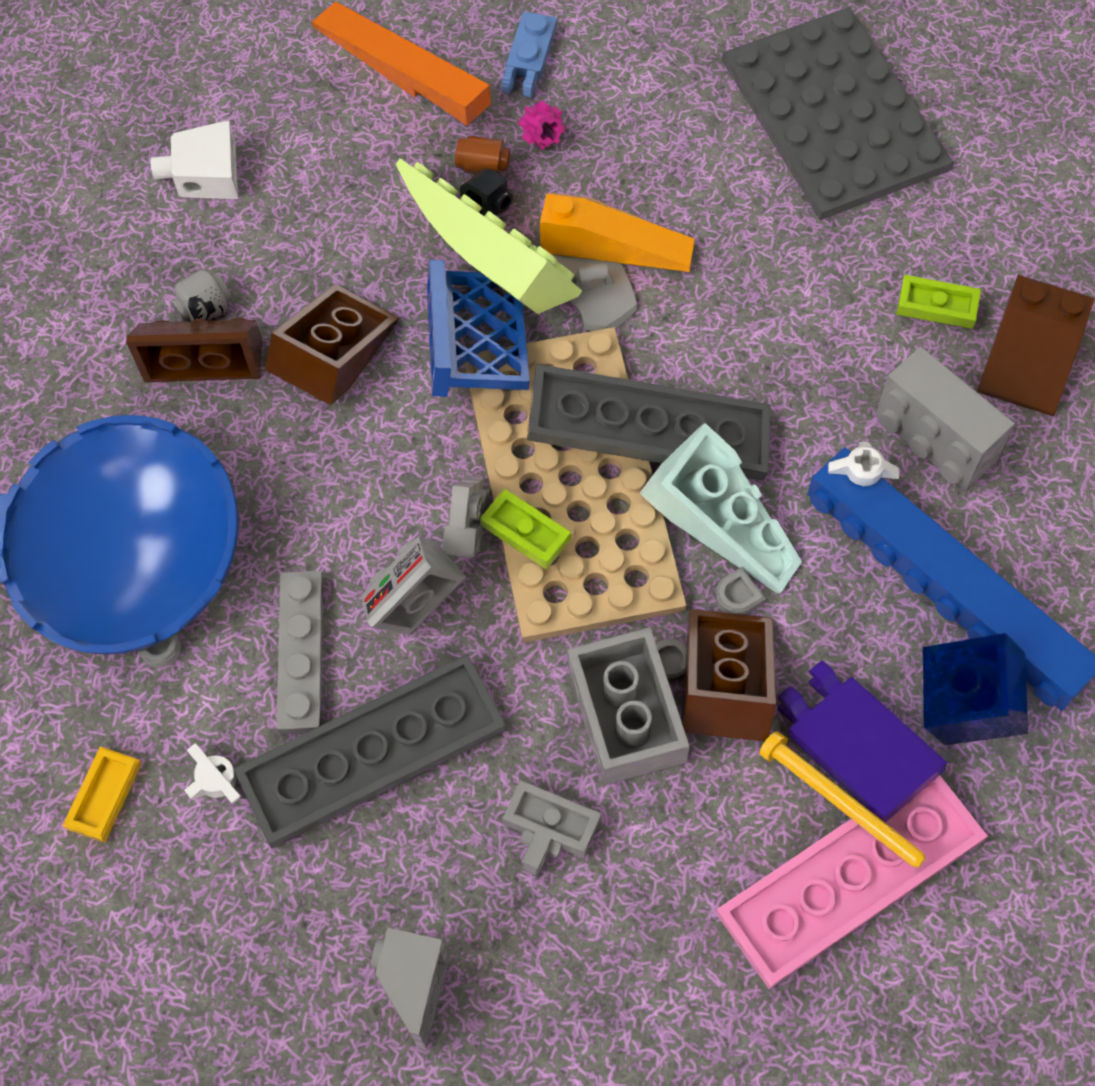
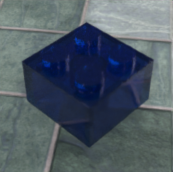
(975, 690)

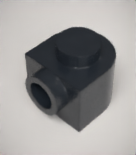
(489, 191)

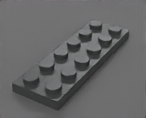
(641, 418)
(369, 750)

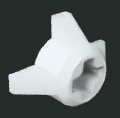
(864, 466)
(209, 778)

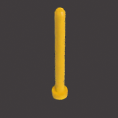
(776, 748)

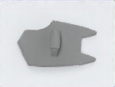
(606, 292)

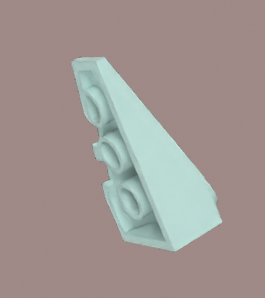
(715, 503)

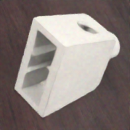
(201, 162)

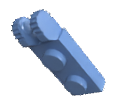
(529, 51)

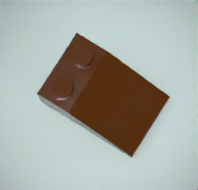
(328, 343)
(1035, 345)
(729, 675)

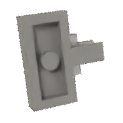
(549, 825)

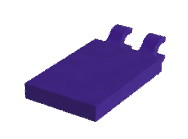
(861, 743)

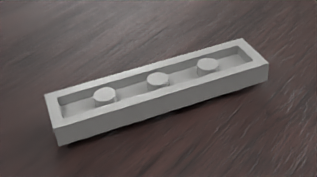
(300, 652)

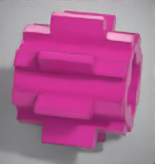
(551, 127)

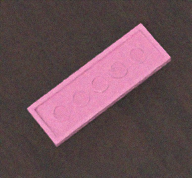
(844, 883)

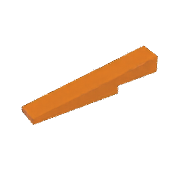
(406, 63)

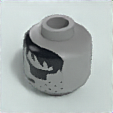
(201, 296)

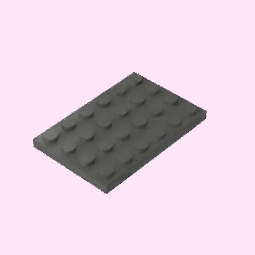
(836, 113)

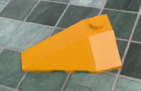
(604, 233)

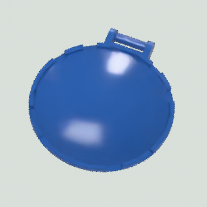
(117, 535)

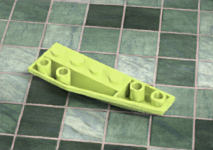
(504, 258)

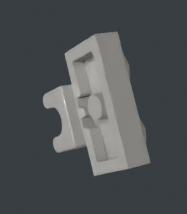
(462, 532)

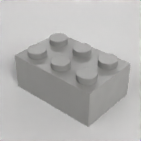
(943, 419)
(627, 706)

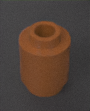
(480, 153)

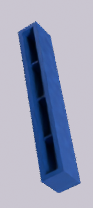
(955, 580)

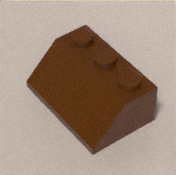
(197, 350)

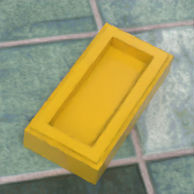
(102, 794)

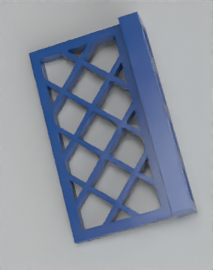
(443, 334)

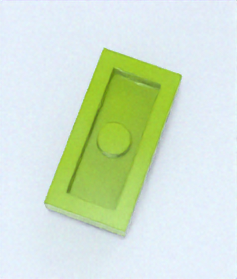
(938, 301)
(525, 528)

